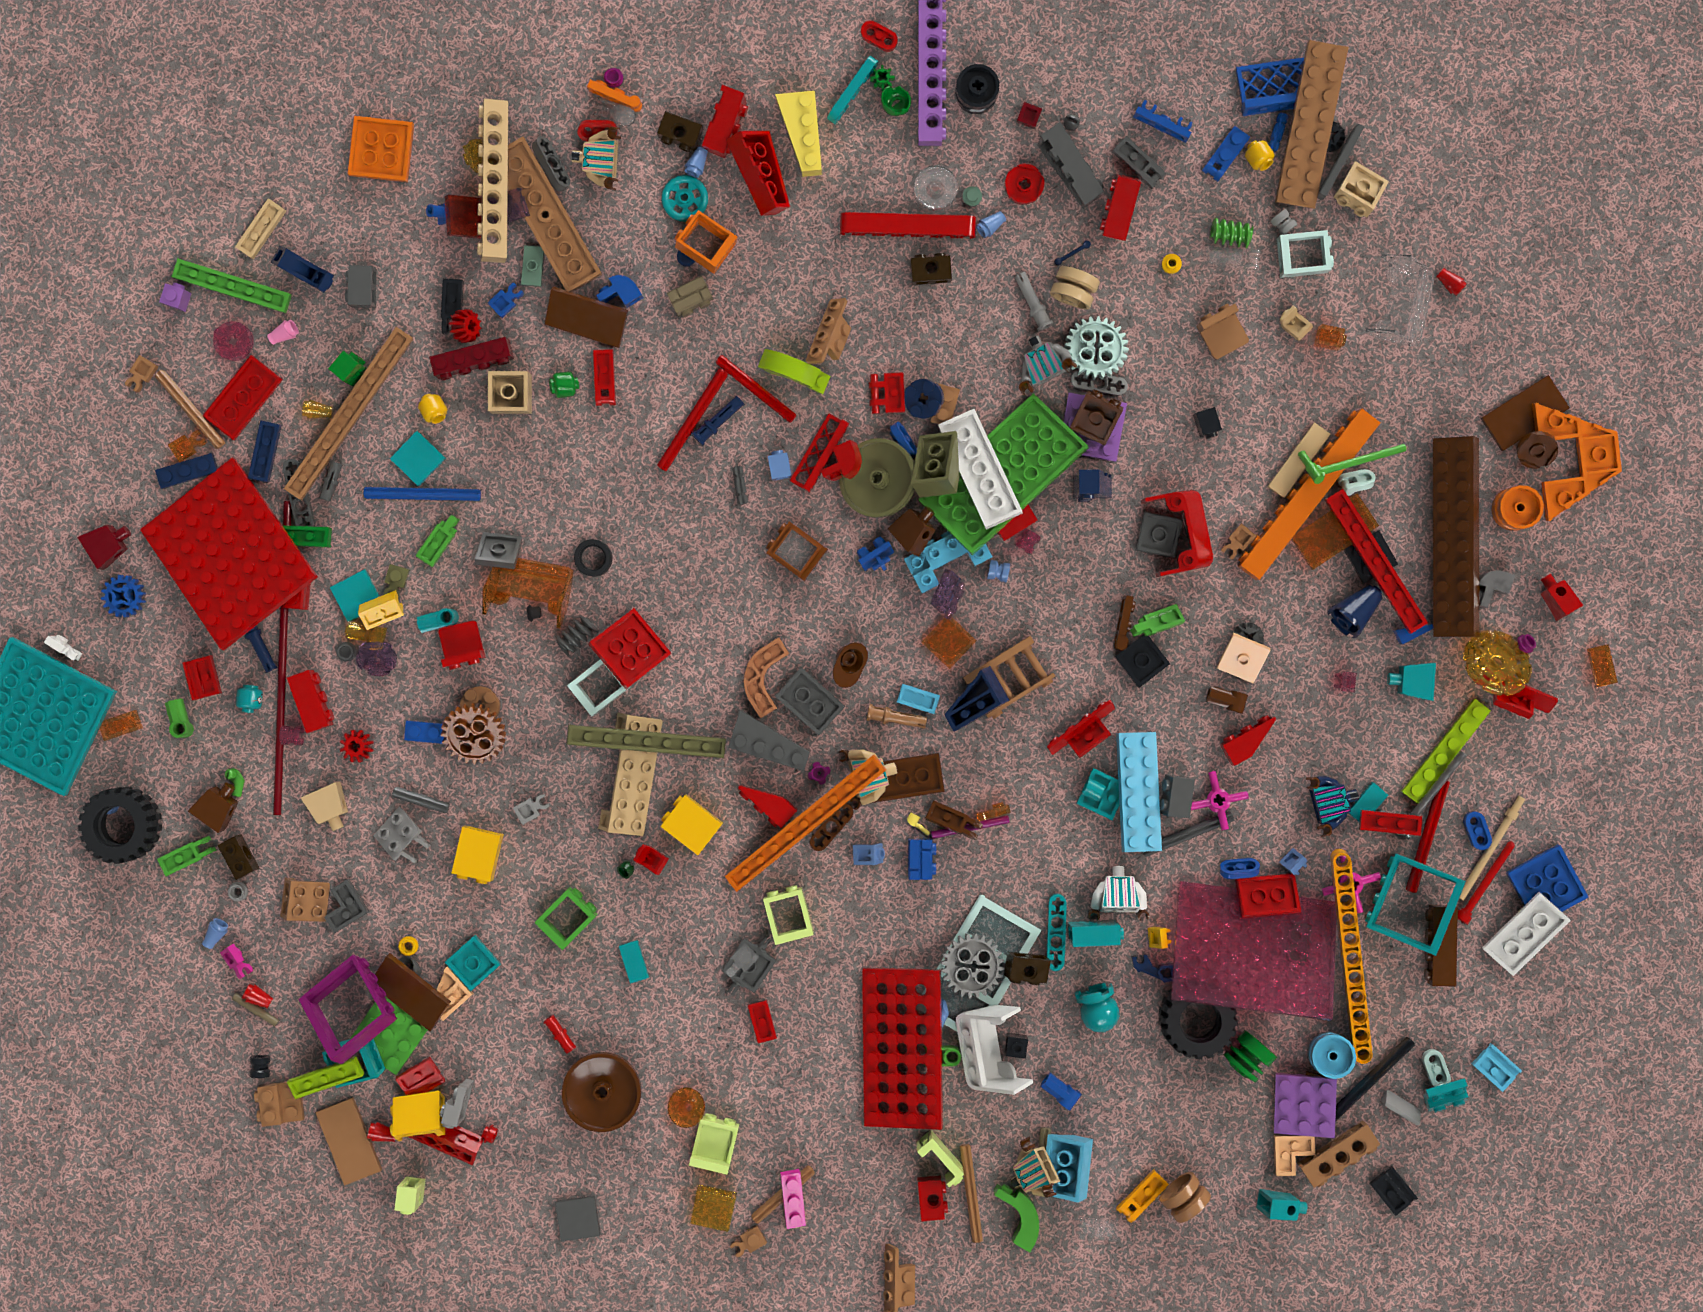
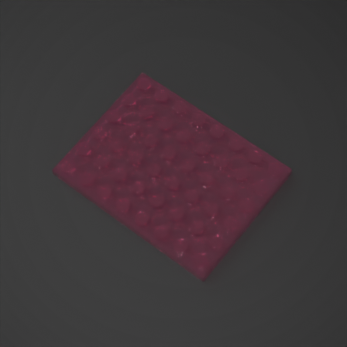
(1253, 962)

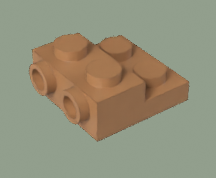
(277, 1104)

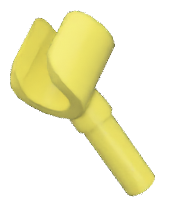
(913, 820)

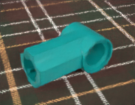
(436, 620)

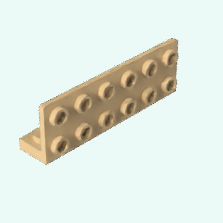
(632, 782)

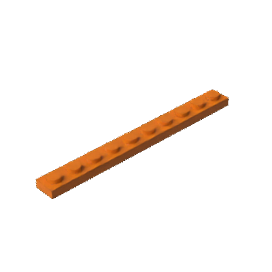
(805, 823)

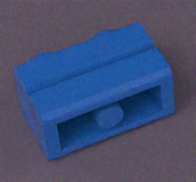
(920, 858)

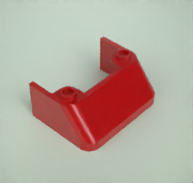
(1192, 507)

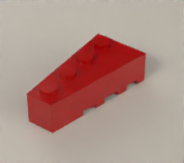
(760, 170)

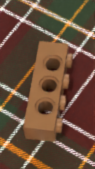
(1327, 1153)

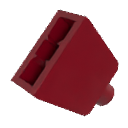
(105, 544)

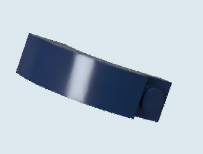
(302, 269)

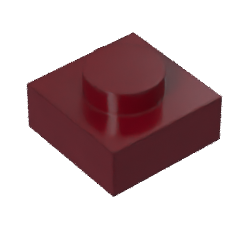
(1029, 115)

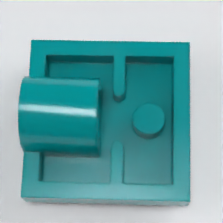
(1100, 794)

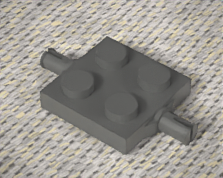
(757, 972)

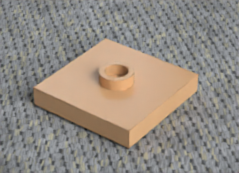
(1243, 658)

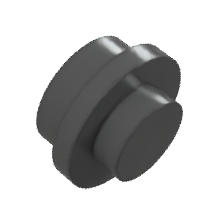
(346, 651)

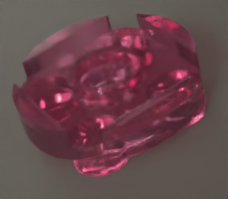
(222, 338)

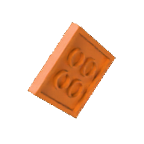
(380, 149)

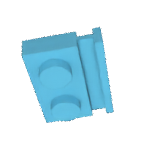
(1496, 1067)

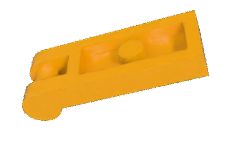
(1142, 1195)

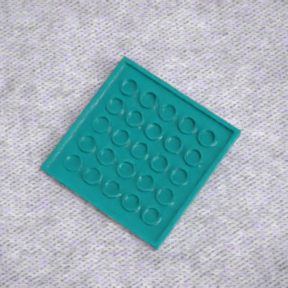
(47, 715)

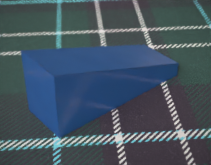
(1403, 636)

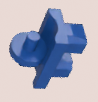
(877, 557)

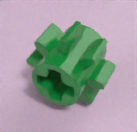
(882, 72)

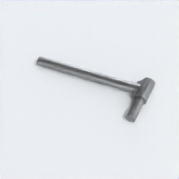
(1436, 787)

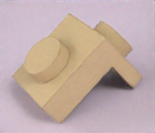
(1294, 323)

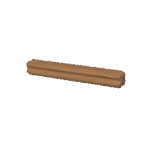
(777, 1199)

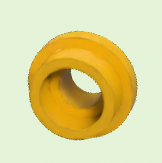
(1165, 263)
(402, 948)

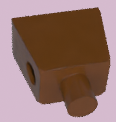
(913, 530)
(215, 807)

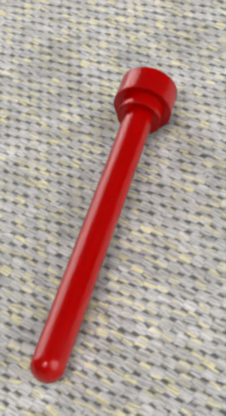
(1465, 914)

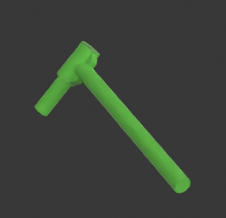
(1318, 473)

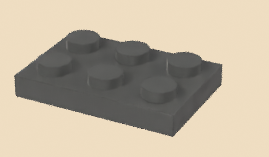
(810, 701)

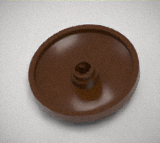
(601, 1092)

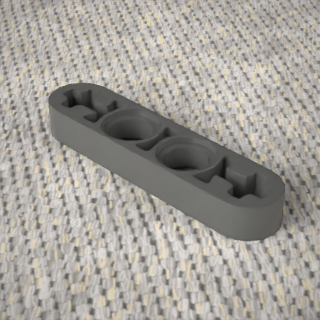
(294, 500)

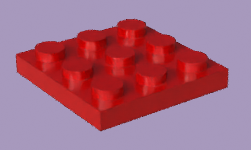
(629, 648)

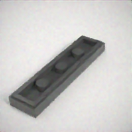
(1340, 161)

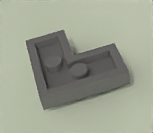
(351, 906)

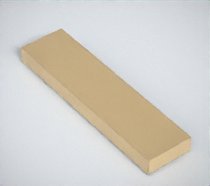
(1294, 466)

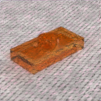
(1602, 665)
(120, 725)

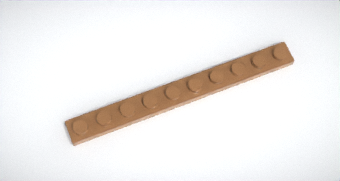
(348, 413)

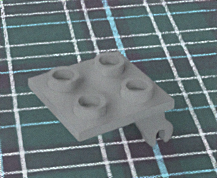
(398, 833)

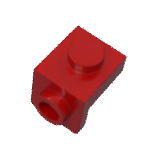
(651, 859)

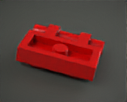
(894, 393)

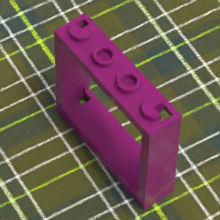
(321, 1026)

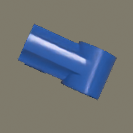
(1062, 1092)

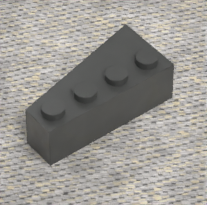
(1070, 165)

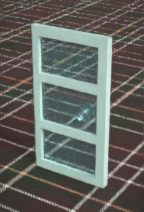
(1004, 930)

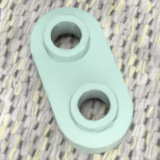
(1436, 1067)

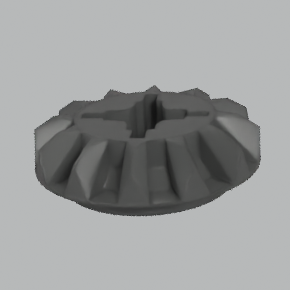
(1250, 628)

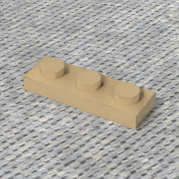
(260, 228)

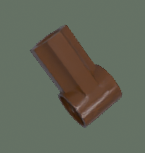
(1230, 700)

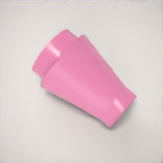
(285, 331)

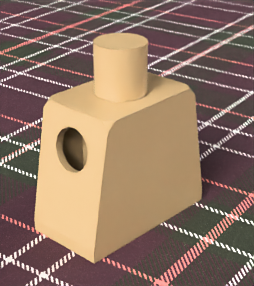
(327, 805)

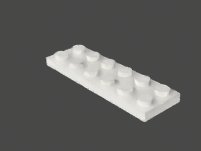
(982, 471)

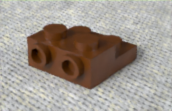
(1097, 417)

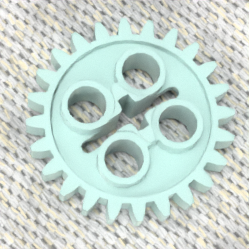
(1114, 350)

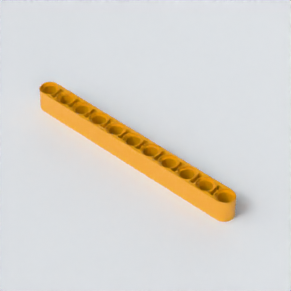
(1355, 964)

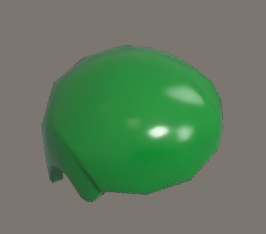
(890, 95)

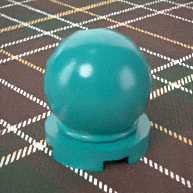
(1098, 1009)

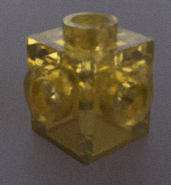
(471, 154)

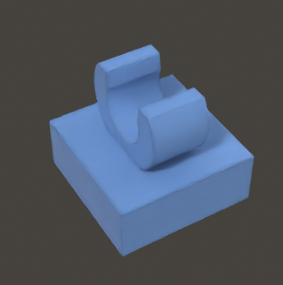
(1293, 861)

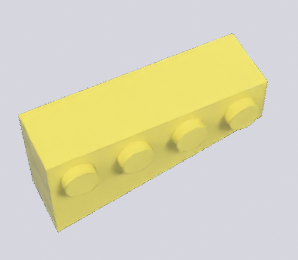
(801, 123)

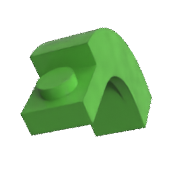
(1028, 1227)

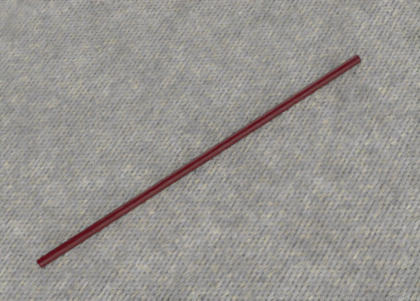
(281, 688)

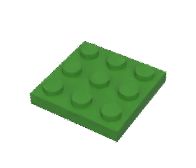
(397, 1040)

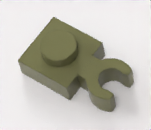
(396, 577)

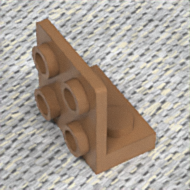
(304, 900)

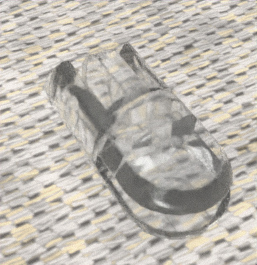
(618, 114)

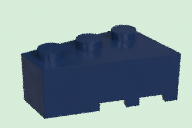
(979, 699)

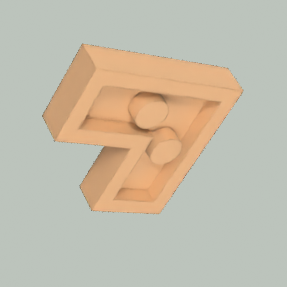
(1286, 1149)

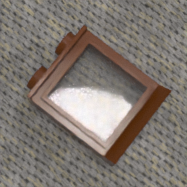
(796, 550)

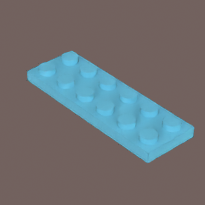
(1138, 792)

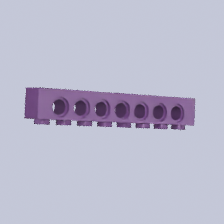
(926, 135)

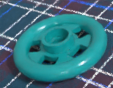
(693, 184)

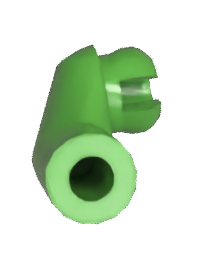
(237, 779)

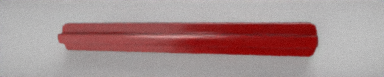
(755, 388)

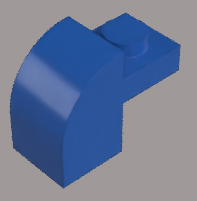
(623, 287)

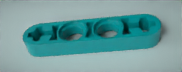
(852, 89)
(1059, 932)

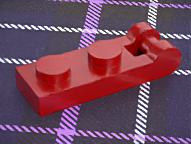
(604, 376)

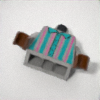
(1043, 363)

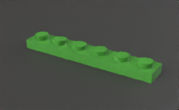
(231, 285)

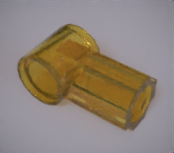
(359, 632)

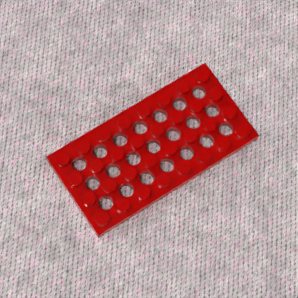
(931, 1039)

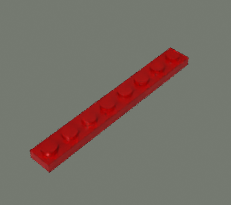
(1376, 561)

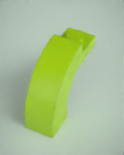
(794, 369)

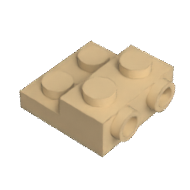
(1360, 190)

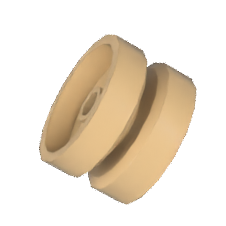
(1074, 287)

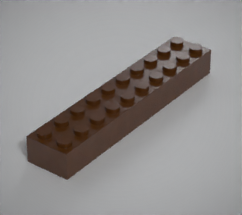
(1456, 537)

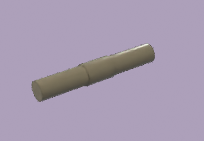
(258, 1011)

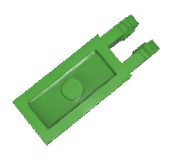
(184, 856)

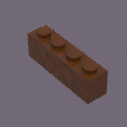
(1443, 966)

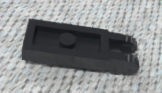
(451, 300)

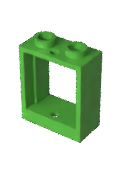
(552, 932)

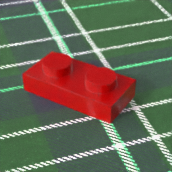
(762, 1021)

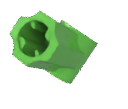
(178, 716)

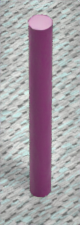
(986, 823)

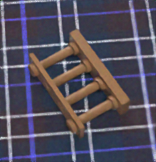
(1009, 658)

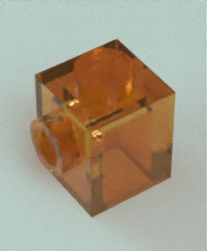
(1330, 337)

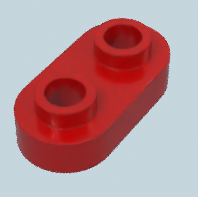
(880, 35)
(596, 127)

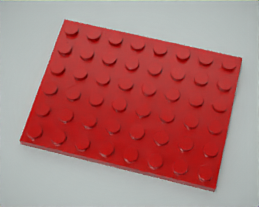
(228, 553)

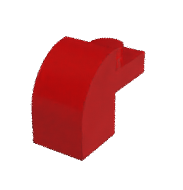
(848, 462)

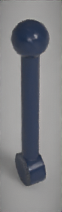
(1058, 261)

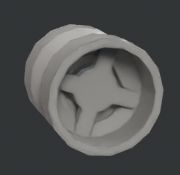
(1285, 227)

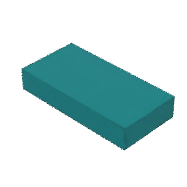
(1369, 800)
(634, 961)

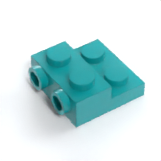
(1446, 1095)

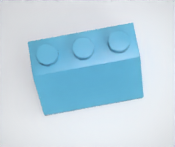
(1072, 1162)

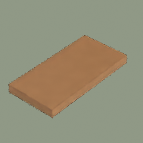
(348, 1141)

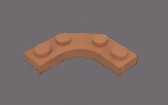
(755, 673)

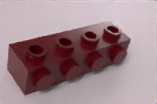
(472, 357)

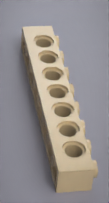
(498, 111)

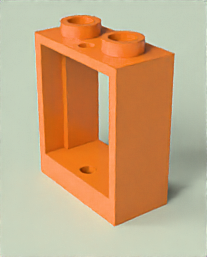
(728, 237)

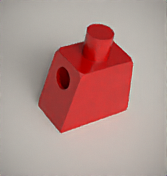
(1564, 602)

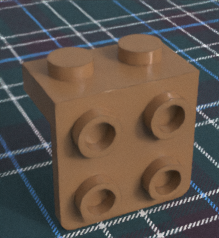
(1222, 331)

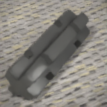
(740, 486)

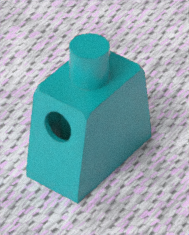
(1415, 680)
(1280, 1205)

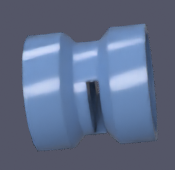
(1000, 571)

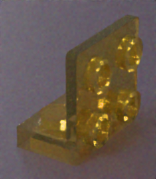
(713, 1208)

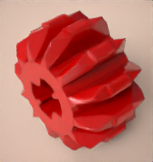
(465, 326)
(355, 738)

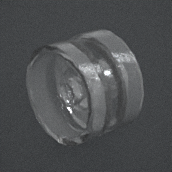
(931, 201)

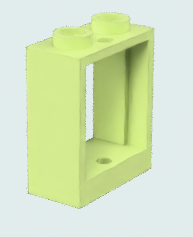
(793, 934)

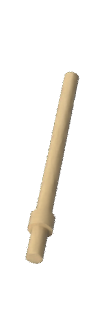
(1511, 814)

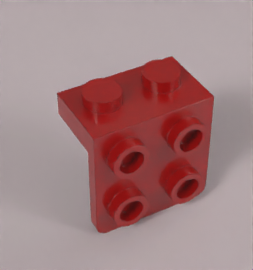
(461, 645)

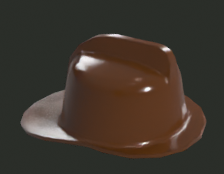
(849, 664)

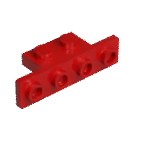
(1525, 701)
(1086, 733)

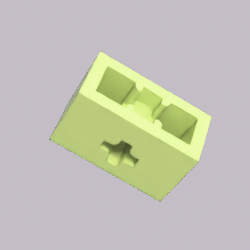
(409, 1195)

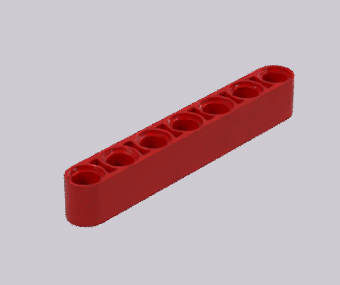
(908, 224)

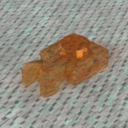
(184, 447)
(997, 810)

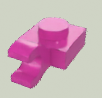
(233, 958)

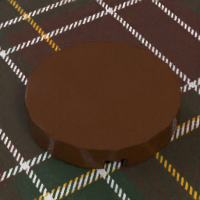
(1537, 449)

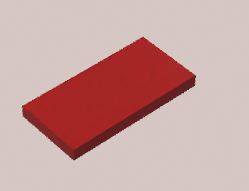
(242, 397)

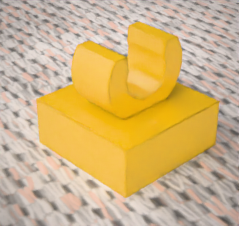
(1158, 937)

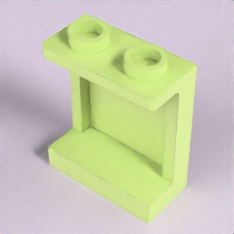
(932, 1142)
(714, 1144)

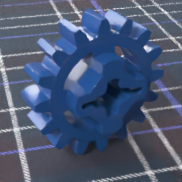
(114, 598)

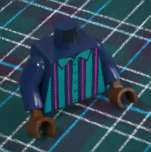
(1330, 802)

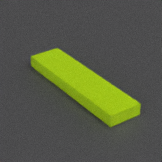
(325, 1077)

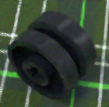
(978, 77)

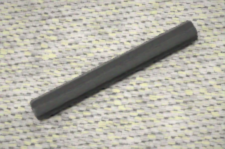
(1190, 833)

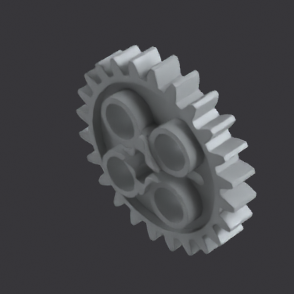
(970, 983)

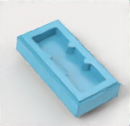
(918, 698)

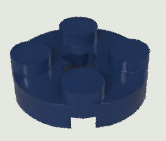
(928, 388)

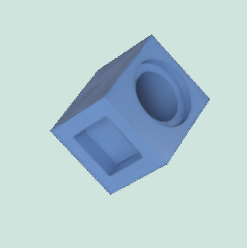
(779, 465)

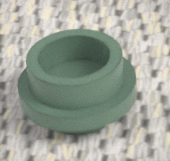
(972, 196)

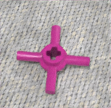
(1227, 799)
(1358, 886)

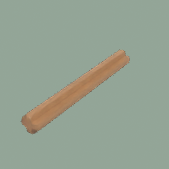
(190, 409)
(971, 1193)

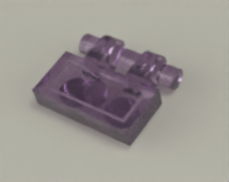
(948, 594)

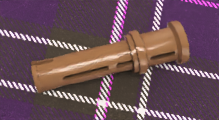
(887, 715)

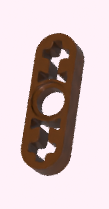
(817, 834)

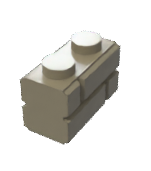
(690, 296)

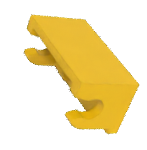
(380, 610)

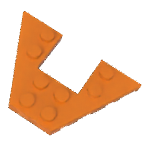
(1596, 452)

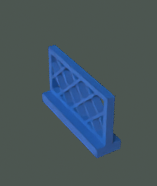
(1268, 103)

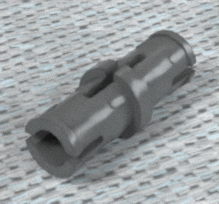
(333, 468)

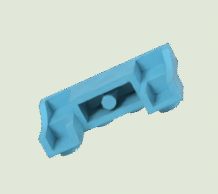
(938, 554)

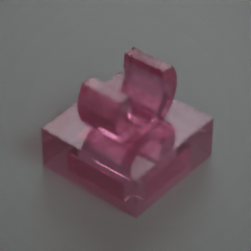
(1348, 681)

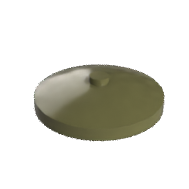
(883, 480)

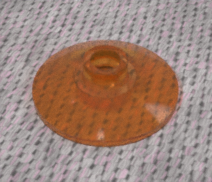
(677, 1107)

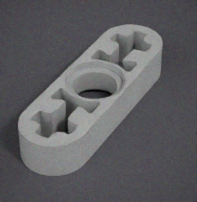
(1083, 386)

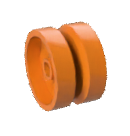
(1518, 497)

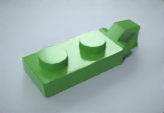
(438, 541)
(1158, 621)

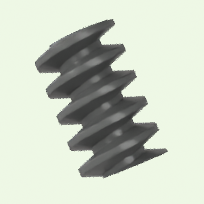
(576, 634)

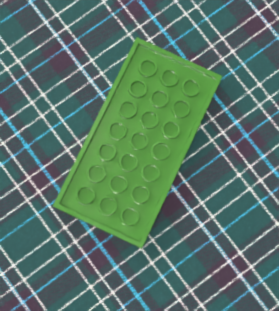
(1032, 451)

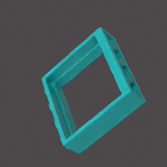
(1379, 899)

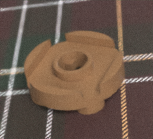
(484, 694)

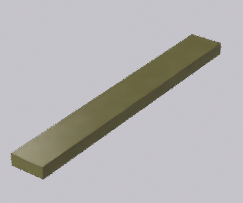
(645, 741)

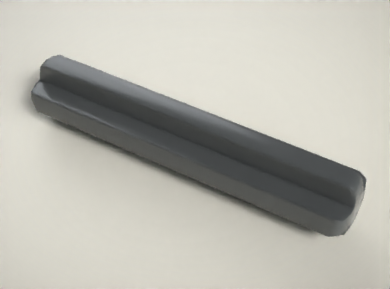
(420, 800)

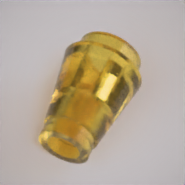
(314, 409)

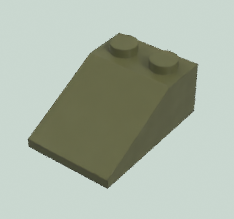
(936, 465)

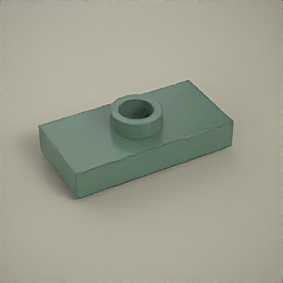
(532, 266)

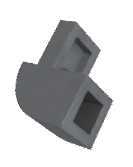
(1494, 581)

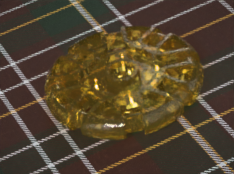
(1487, 665)

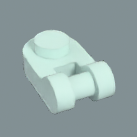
(1362, 480)

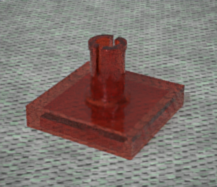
(462, 216)

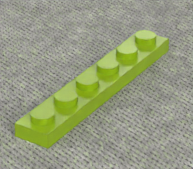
(1445, 751)

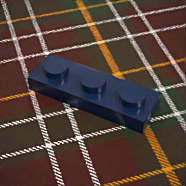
(264, 451)
(186, 471)

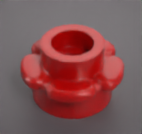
(489, 1134)

